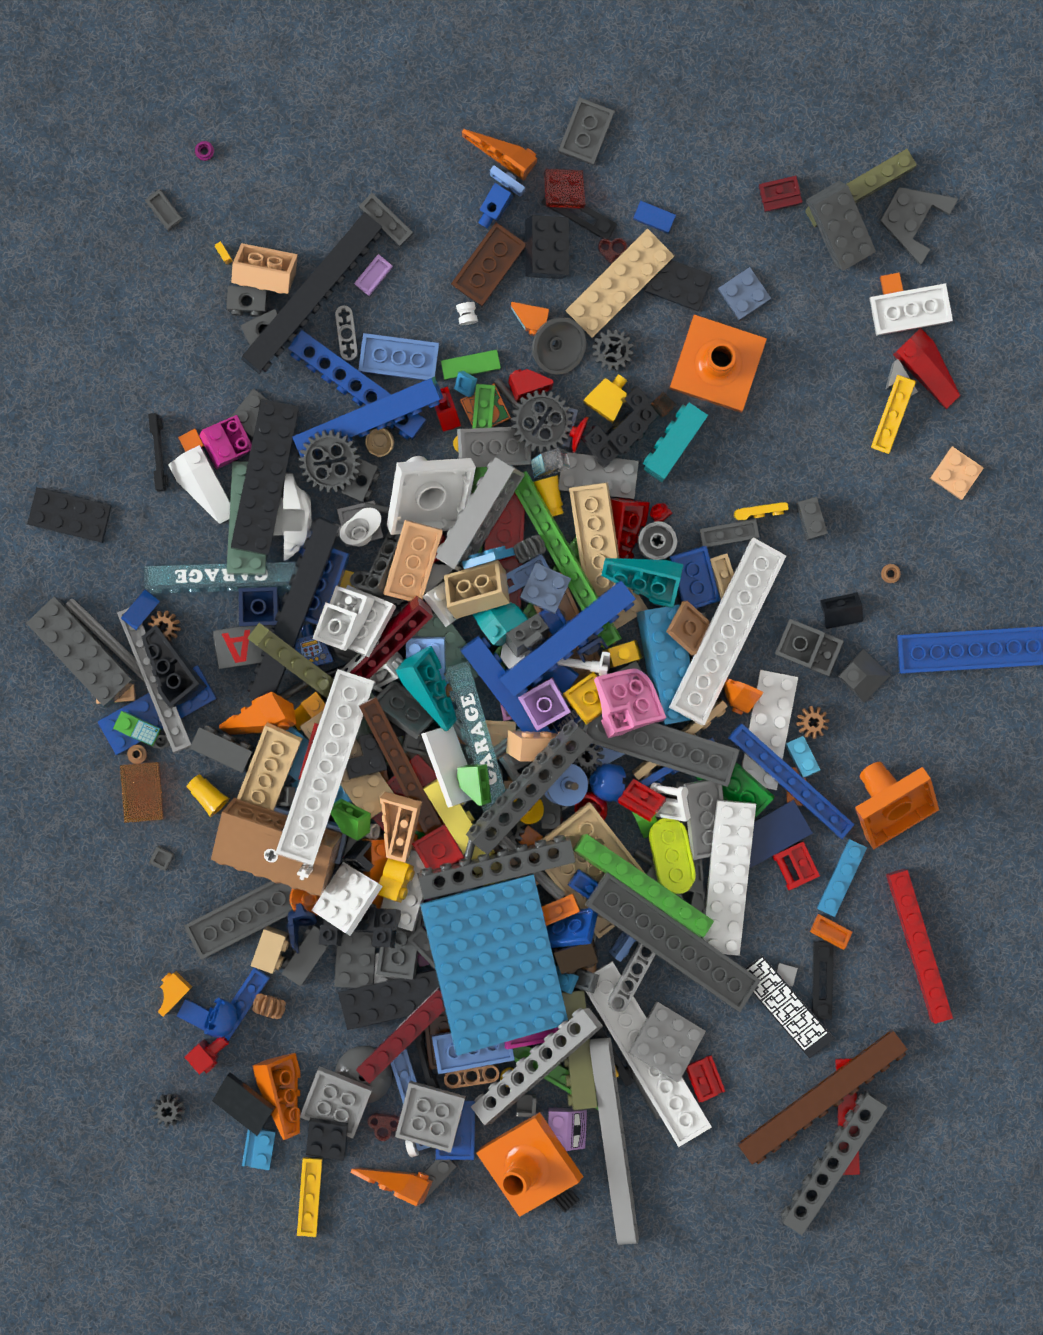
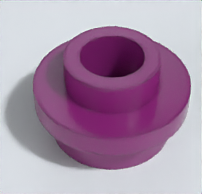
(201, 145)

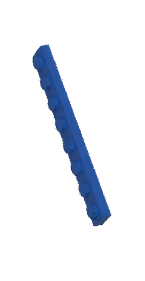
(791, 781)

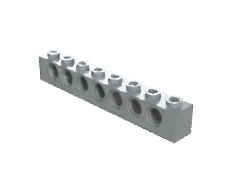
(589, 1026)

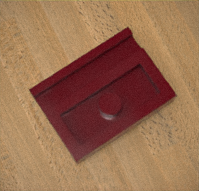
(780, 194)

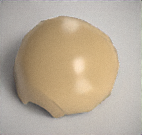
(379, 442)

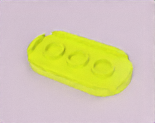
(672, 855)

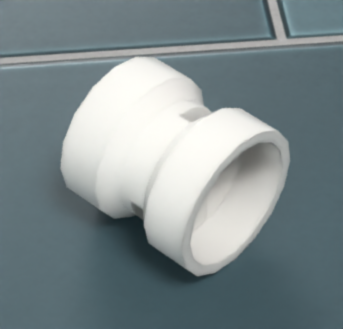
(467, 313)

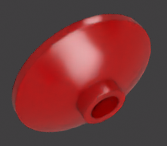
(577, 432)

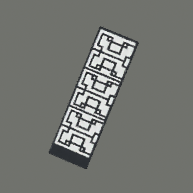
(789, 1009)

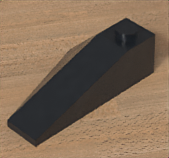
(173, 673)

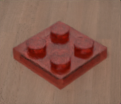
(564, 188)

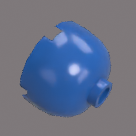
(607, 782)
(221, 1019)

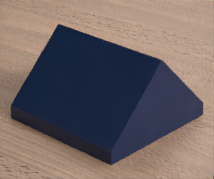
(258, 606)

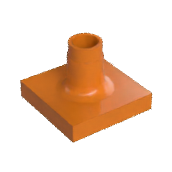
(704, 380)
(894, 804)
(529, 1164)

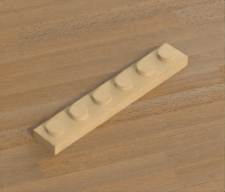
(718, 710)

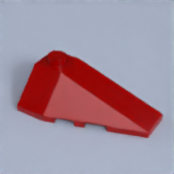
(628, 519)

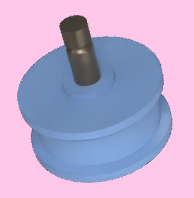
(569, 787)

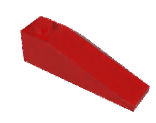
(925, 363)

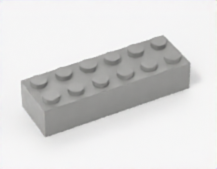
(480, 513)

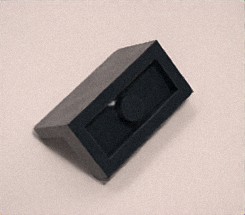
(842, 610)
(355, 857)

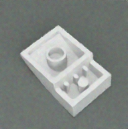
(343, 618)

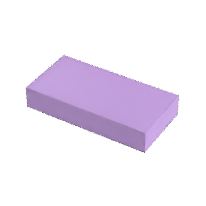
(373, 275)

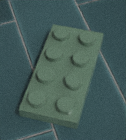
(453, 641)

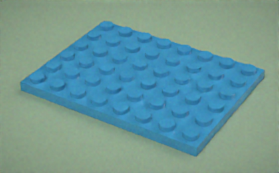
(494, 964)

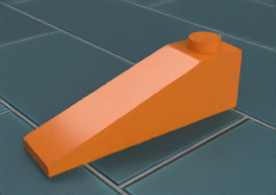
(264, 709)
(279, 1086)

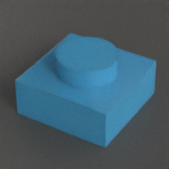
(465, 383)

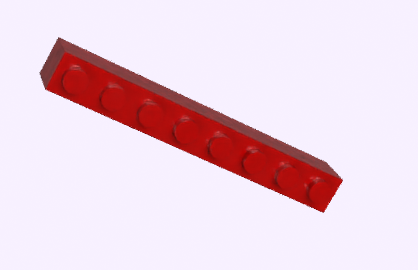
(919, 946)

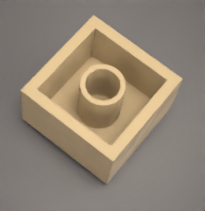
(270, 949)

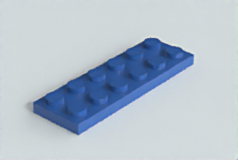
(146, 710)

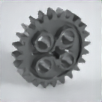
(527, 412)
(334, 476)

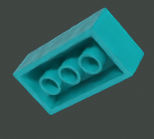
(675, 442)

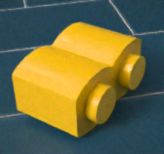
(395, 880)

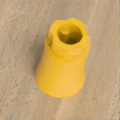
(550, 494)
(207, 795)

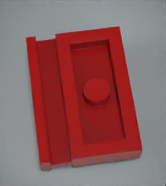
(642, 800)
(705, 1078)

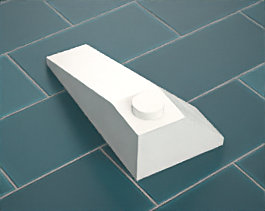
(199, 479)

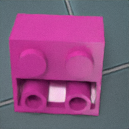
(225, 441)

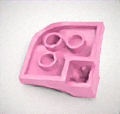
(628, 701)

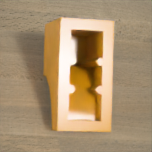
(308, 709)
(174, 988)

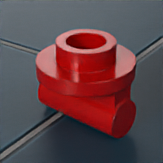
(660, 512)

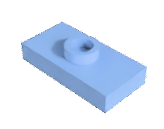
(508, 180)

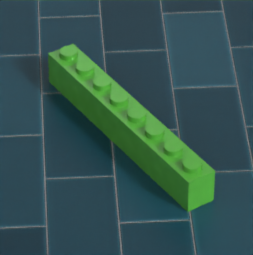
(645, 886)

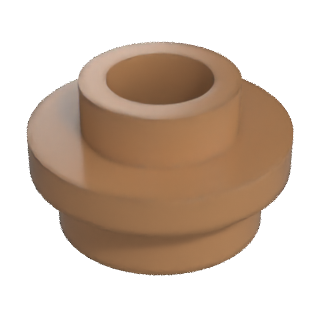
(895, 569)
(143, 754)

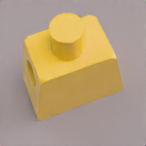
(606, 398)
(624, 653)

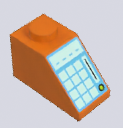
(530, 316)

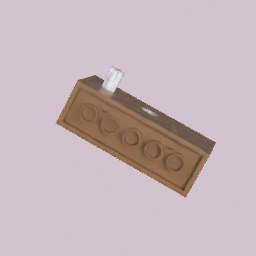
(249, 841)

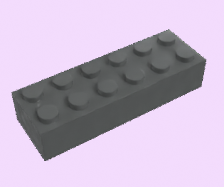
(81, 652)

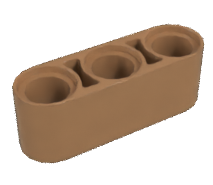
(464, 1081)

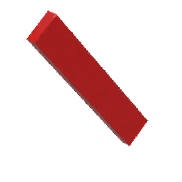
(842, 1109)

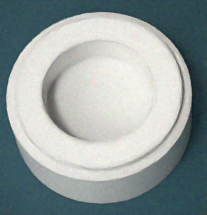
(411, 1148)

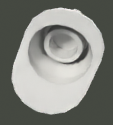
(360, 527)

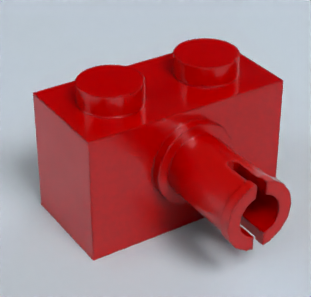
(204, 1056)

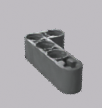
(375, 580)

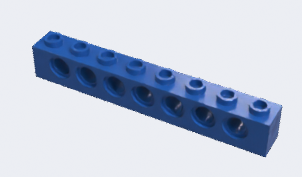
(304, 342)

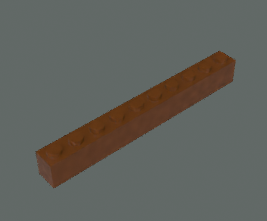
(822, 1096)

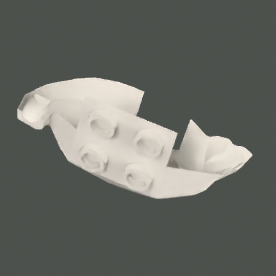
(293, 517)

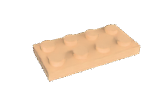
(412, 561)

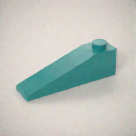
(648, 577)
(499, 621)
(424, 682)

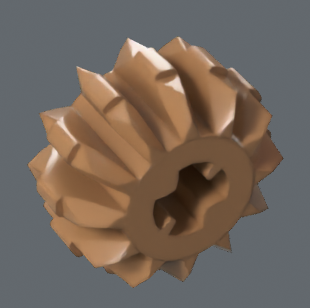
(167, 620)
(813, 715)
(269, 1006)

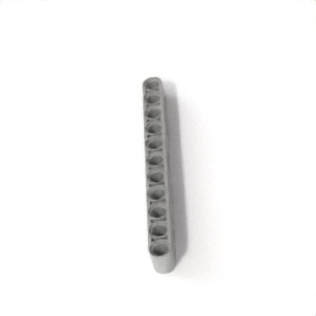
(614, 1141)

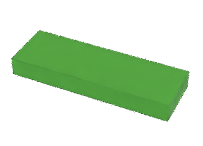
(471, 364)

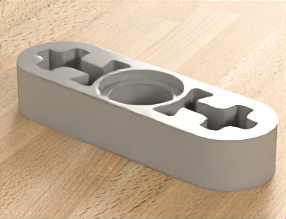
(343, 348)

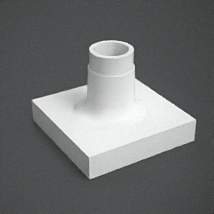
(430, 492)

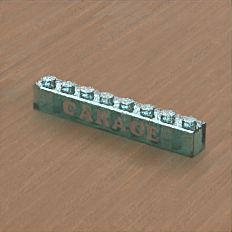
(214, 577)
(474, 725)

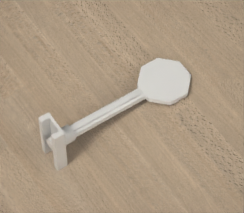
(600, 667)

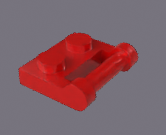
(802, 863)

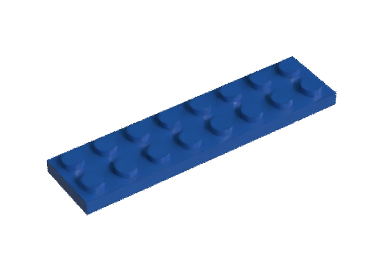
(970, 650)

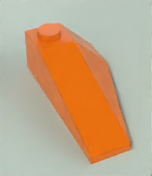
(508, 155)
(740, 696)
(377, 856)
(407, 1185)

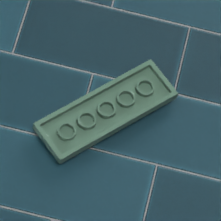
(240, 561)

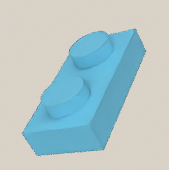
(802, 757)

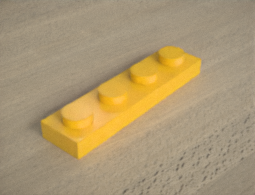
(893, 414)
(309, 1197)

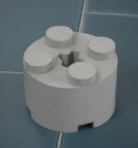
(666, 535)

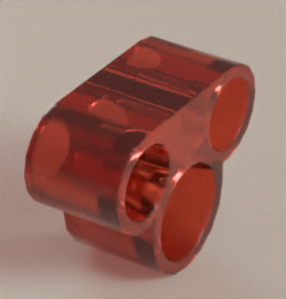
(609, 254)
(383, 1121)

